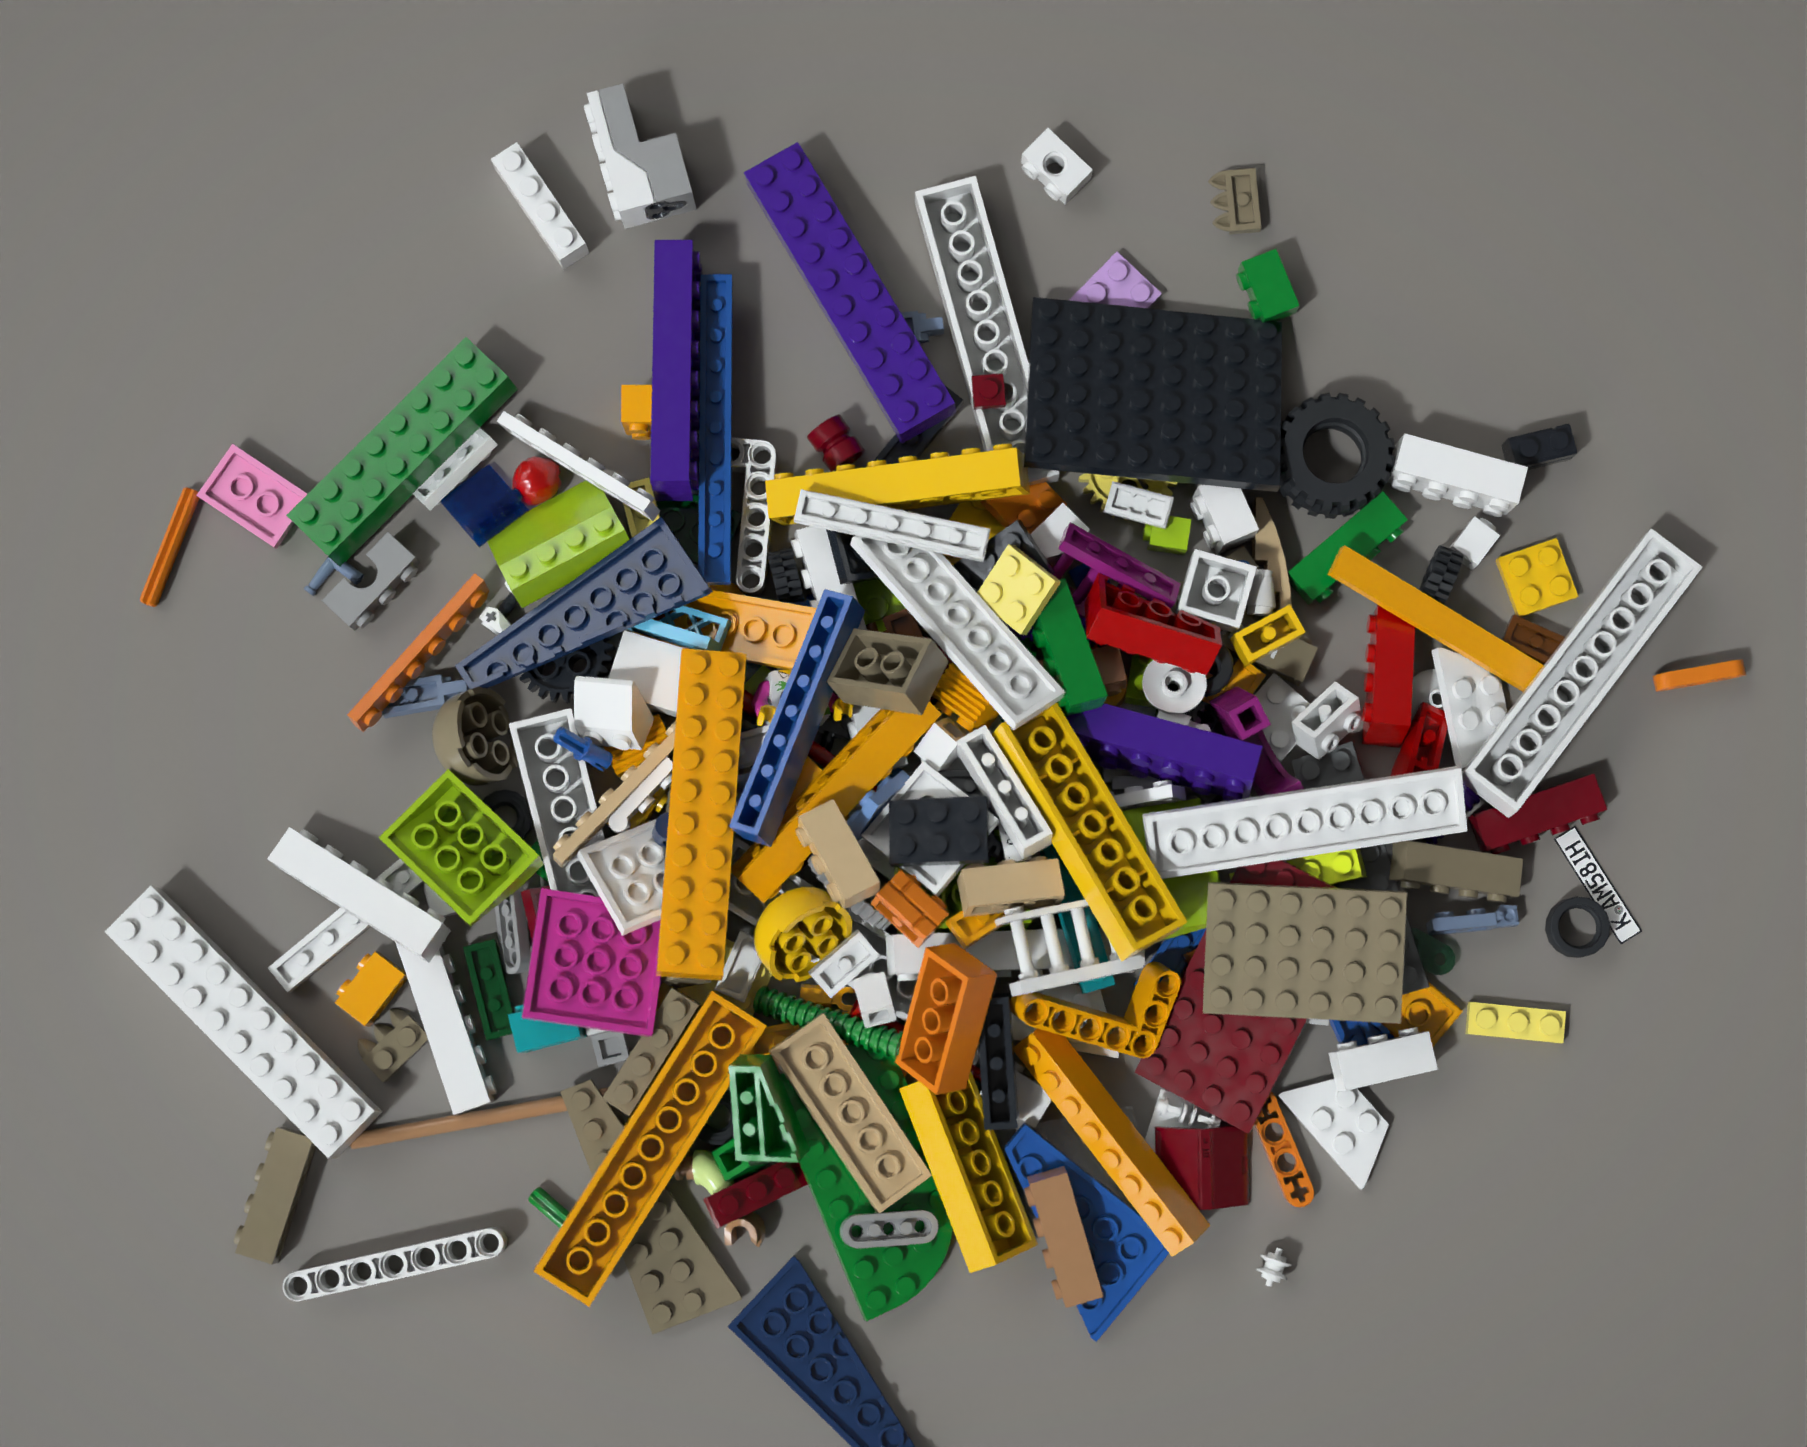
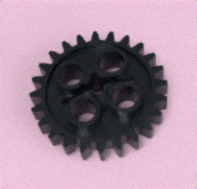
(562, 679)

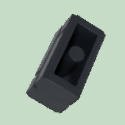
(1541, 447)

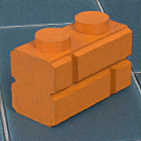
(910, 907)

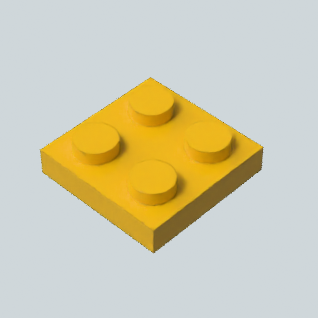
(1536, 578)

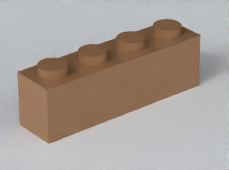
(1064, 1237)

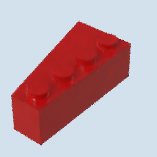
(1149, 628)

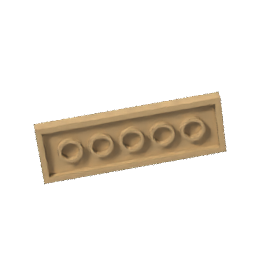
(850, 1113)

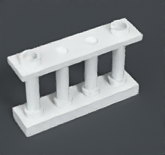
(1059, 973)

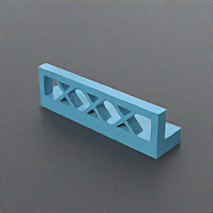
(686, 637)

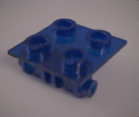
(484, 505)

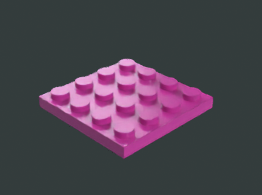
(587, 970)

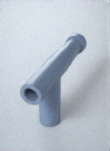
(325, 571)

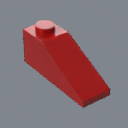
(1423, 742)

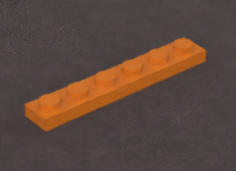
(412, 660)

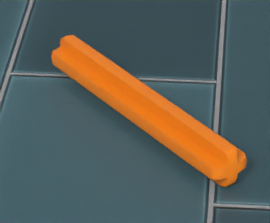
(169, 547)

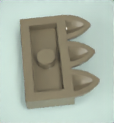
(1238, 200)
(393, 1046)

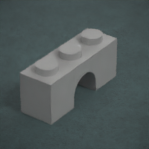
(393, 566)

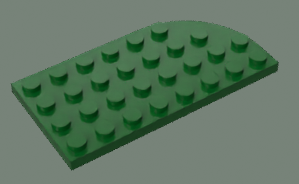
(877, 1275)

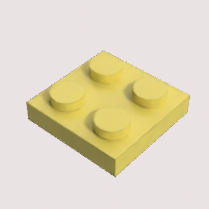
(1018, 589)

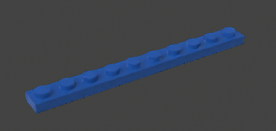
(715, 428)

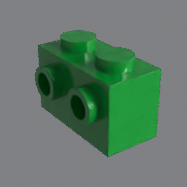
(1267, 287)

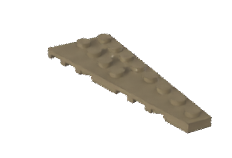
(667, 1256)

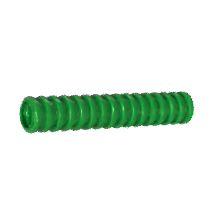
(848, 1028)

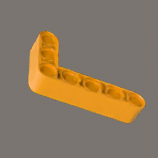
(1099, 1023)

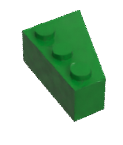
(763, 1113)

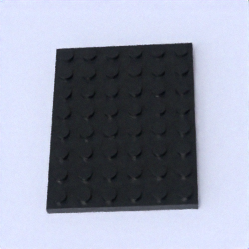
(1154, 394)

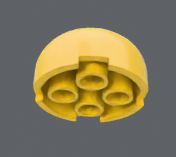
(797, 925)

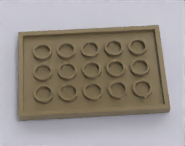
(1304, 952)

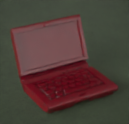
(1207, 1163)

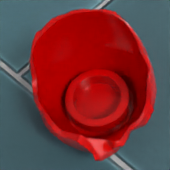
(537, 480)

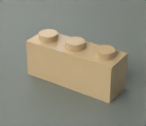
(837, 855)
(1010, 885)

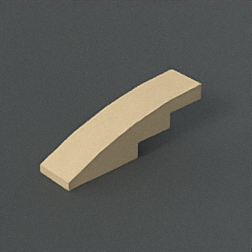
(1269, 552)

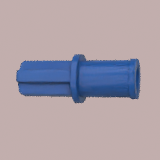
(583, 748)

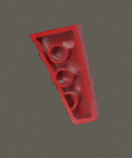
(1388, 679)

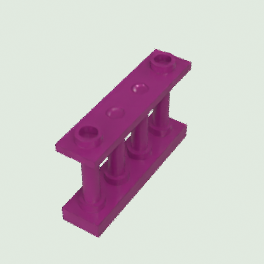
(1111, 562)

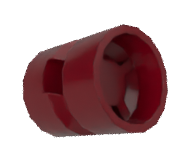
(833, 440)

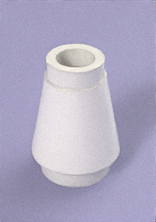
(1262, 595)

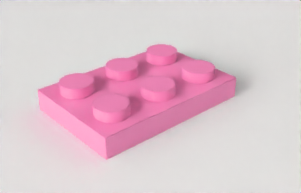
(252, 495)

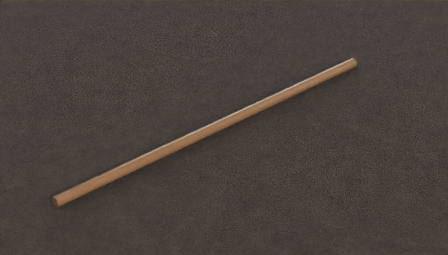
(464, 1121)

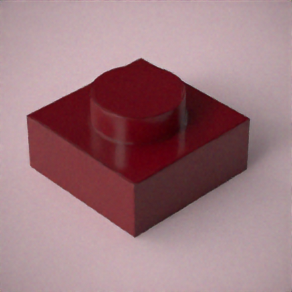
(988, 391)

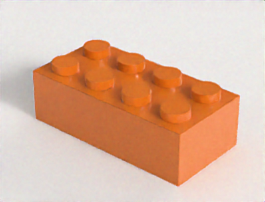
(946, 1018)

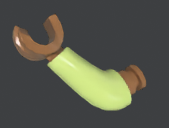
(705, 1172)

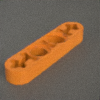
(1284, 1145)

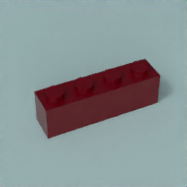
(1540, 812)

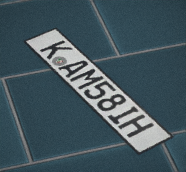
(1597, 884)

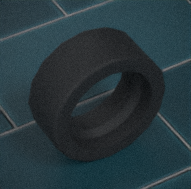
(1597, 912)

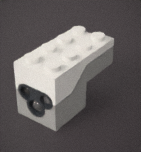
(645, 176)

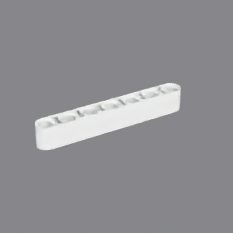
(380, 1269)

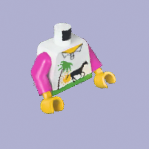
(769, 694)

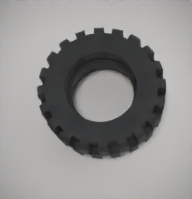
(1366, 432)

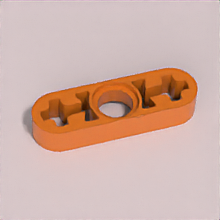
(1699, 675)

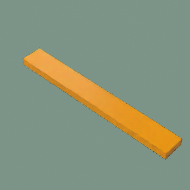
(1434, 618)

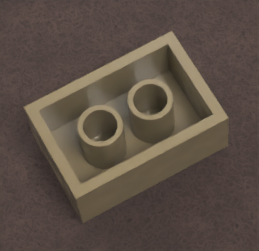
(887, 671)

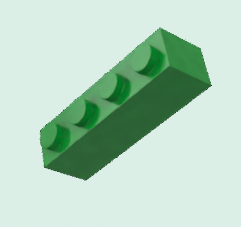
(1361, 533)
(1068, 653)

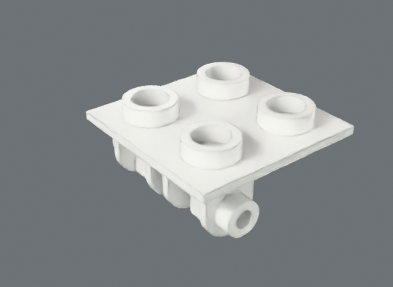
(1177, 1112)

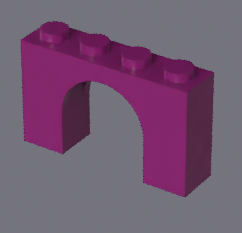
(1244, 720)

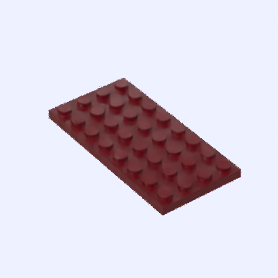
(1225, 1059)

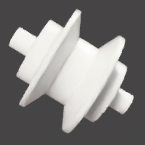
(1274, 1267)

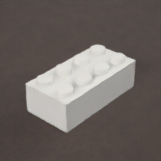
(1456, 475)

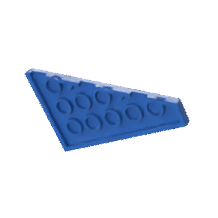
(1117, 1236)

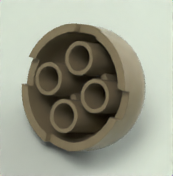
(462, 733)

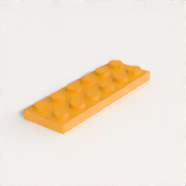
(760, 627)

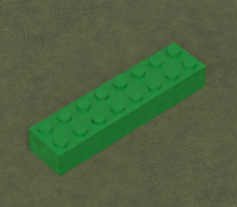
(402, 452)

